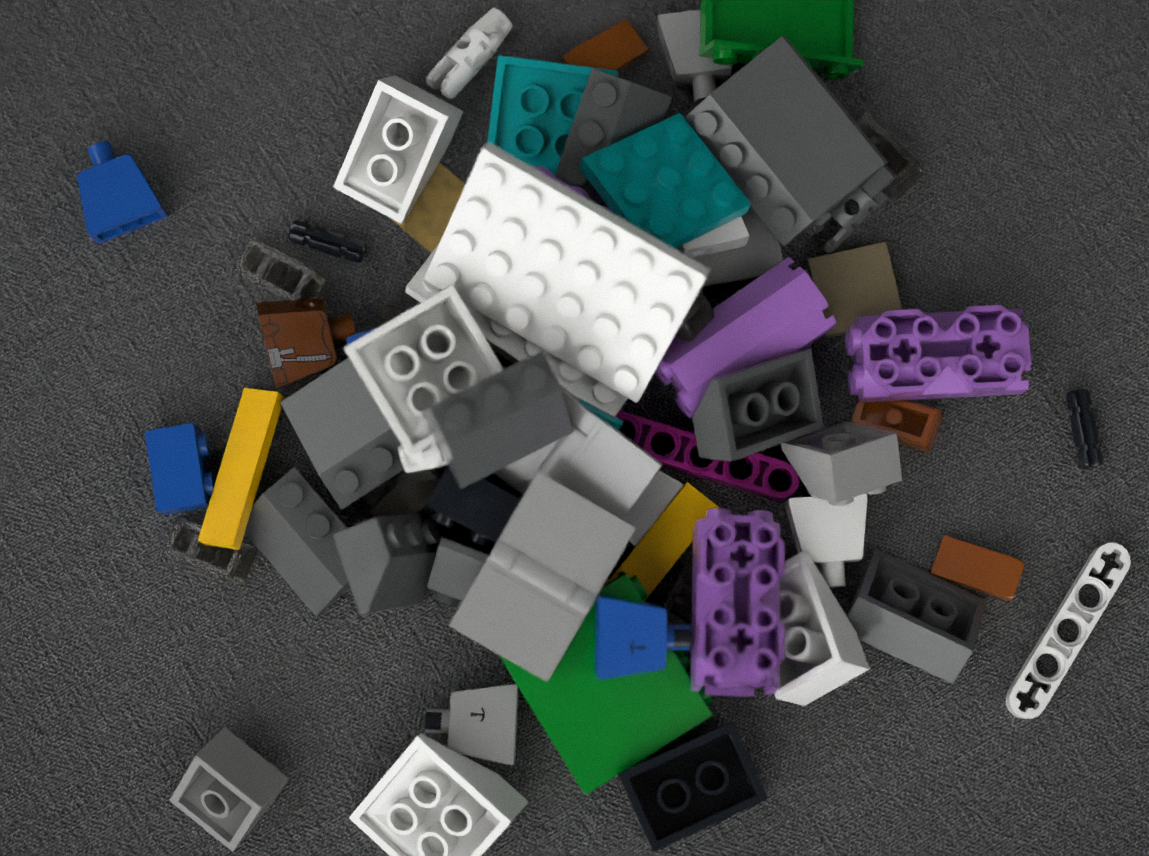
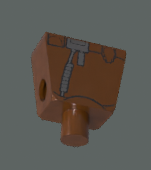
(300, 337)

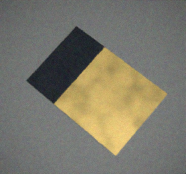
(434, 208)

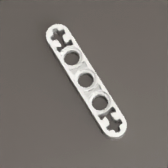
(1084, 618)

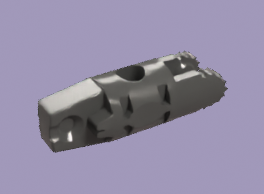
(869, 197)

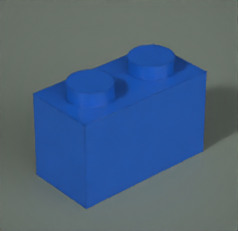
(179, 468)

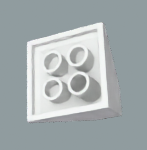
(422, 361)
(437, 804)

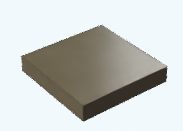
(855, 284)

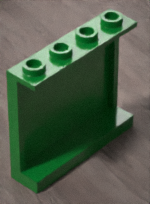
(744, 28)
(616, 720)

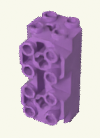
(756, 324)
(938, 354)
(736, 603)

